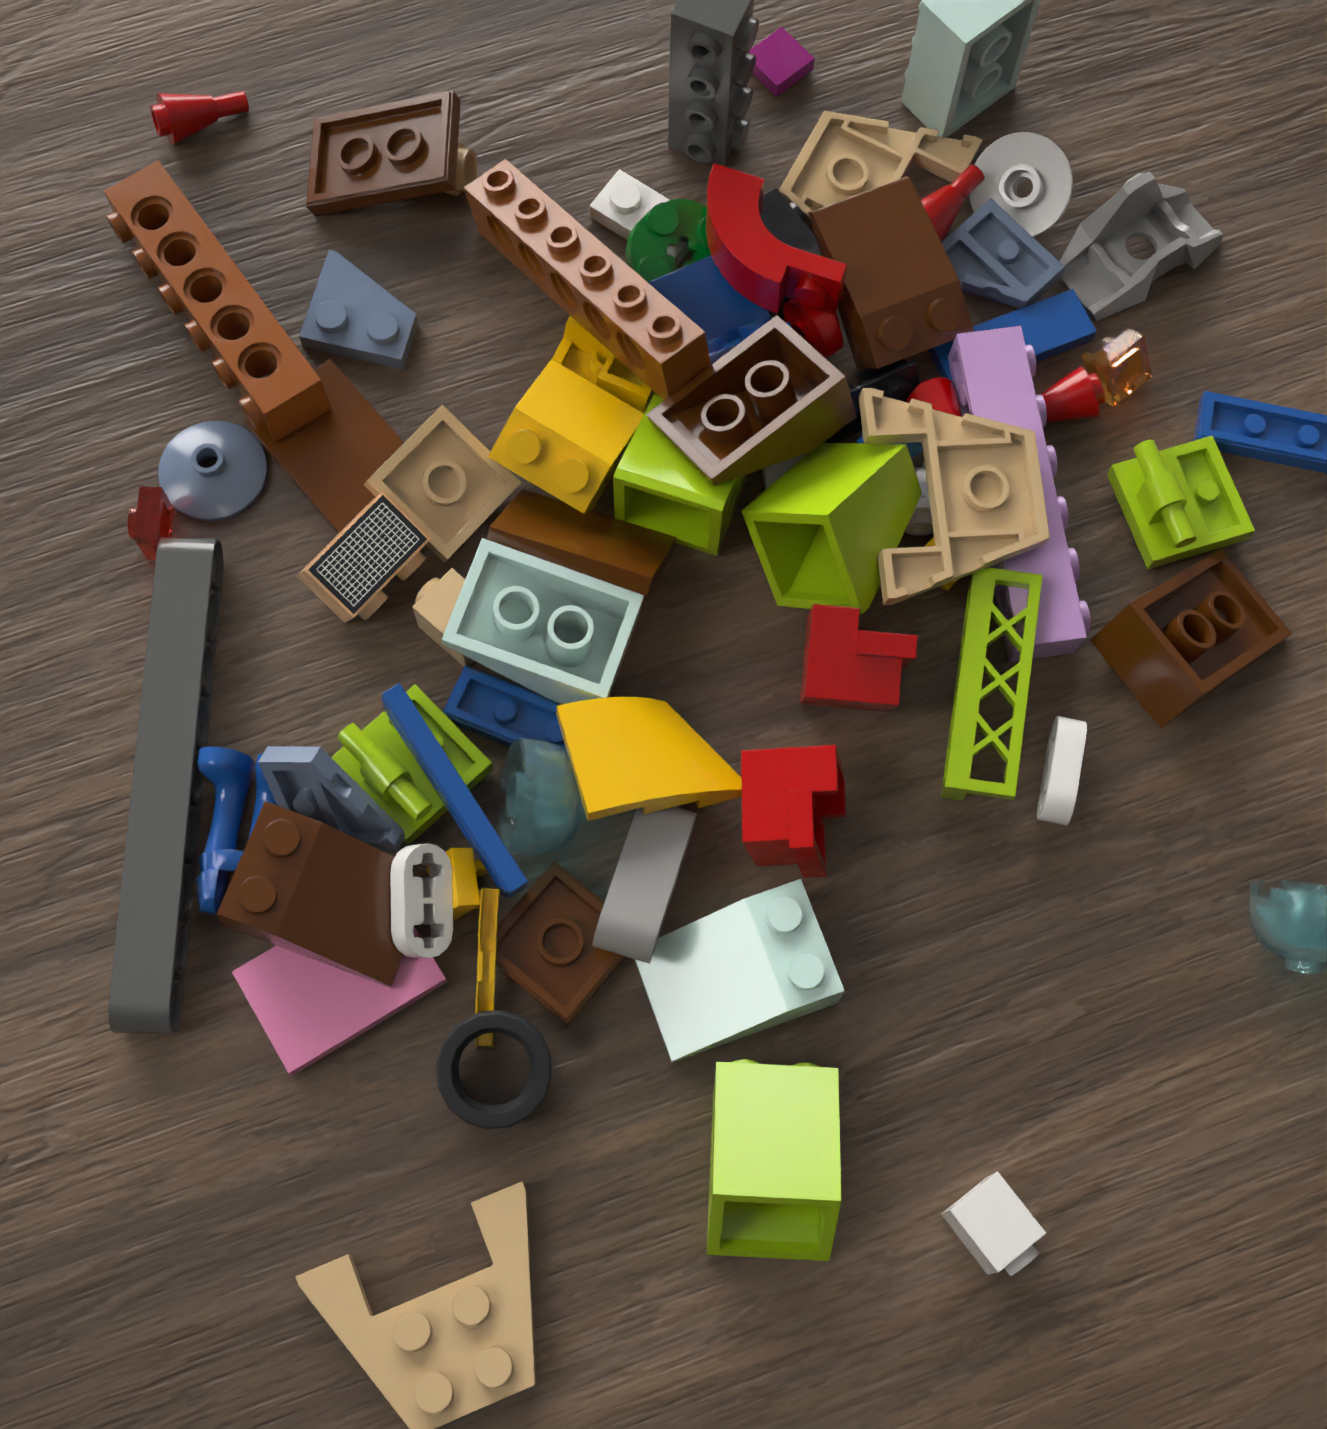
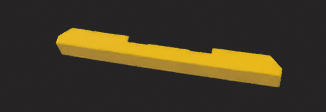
(487, 957)

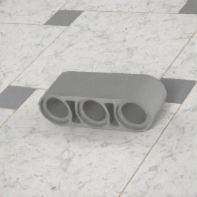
(644, 883)

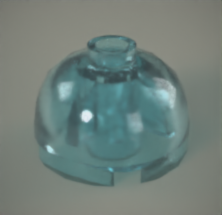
(540, 798)
(1291, 922)

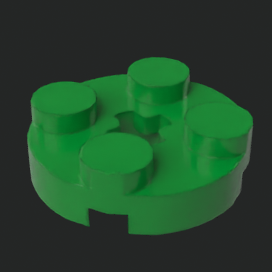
(664, 227)

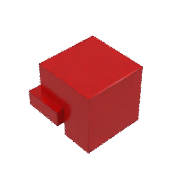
(852, 665)
(786, 804)

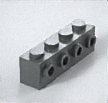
(710, 77)

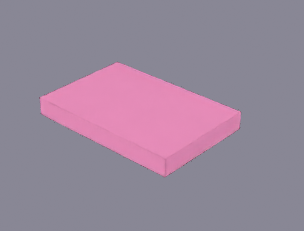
(319, 1008)

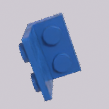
(712, 305)

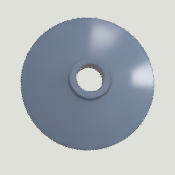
(218, 490)

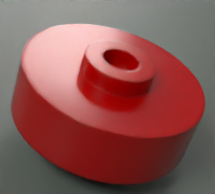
(815, 326)

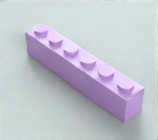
(996, 383)

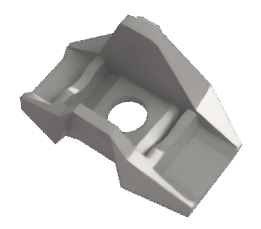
(1097, 255)

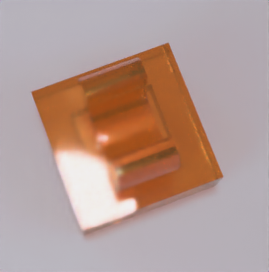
(1120, 364)

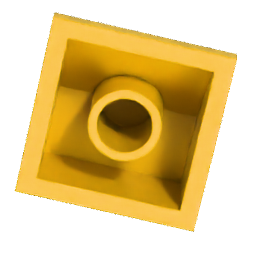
(567, 436)

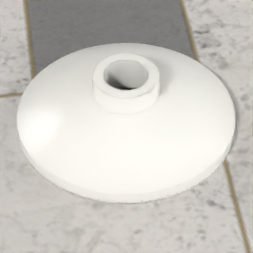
(1020, 158)

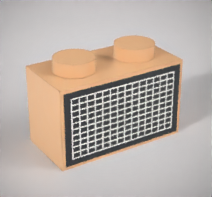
(365, 558)

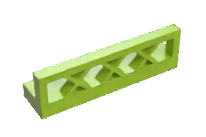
(969, 679)

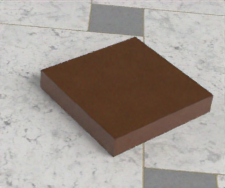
(549, 946)

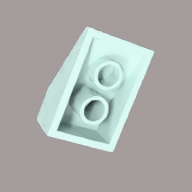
(542, 624)
(740, 971)

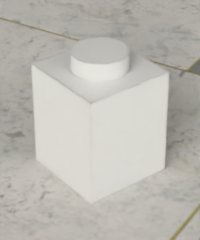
(995, 1226)

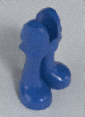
(231, 776)

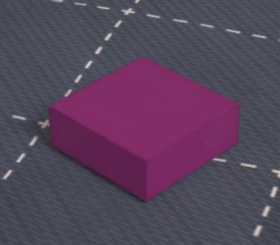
(781, 61)

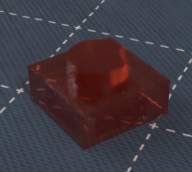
(150, 520)

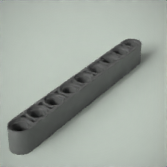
(166, 789)

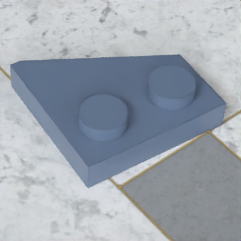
(1000, 258)
(357, 317)
(318, 788)

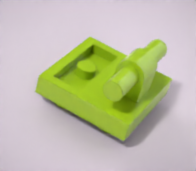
(1179, 501)
(391, 775)

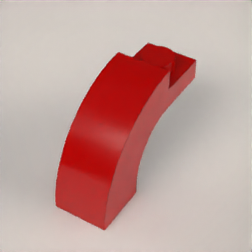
(755, 259)

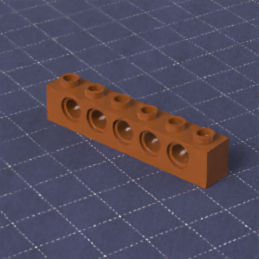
(588, 280)
(217, 302)

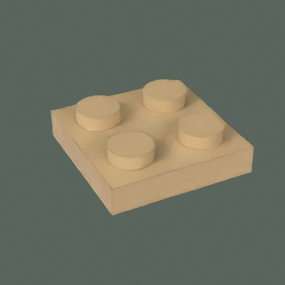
(444, 482)

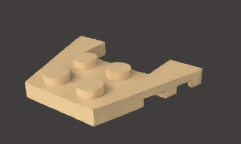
(861, 153)
(980, 492)
(450, 1345)

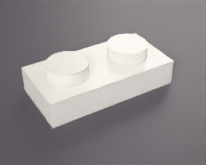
(624, 204)

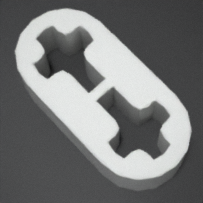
(1061, 770)
(421, 901)

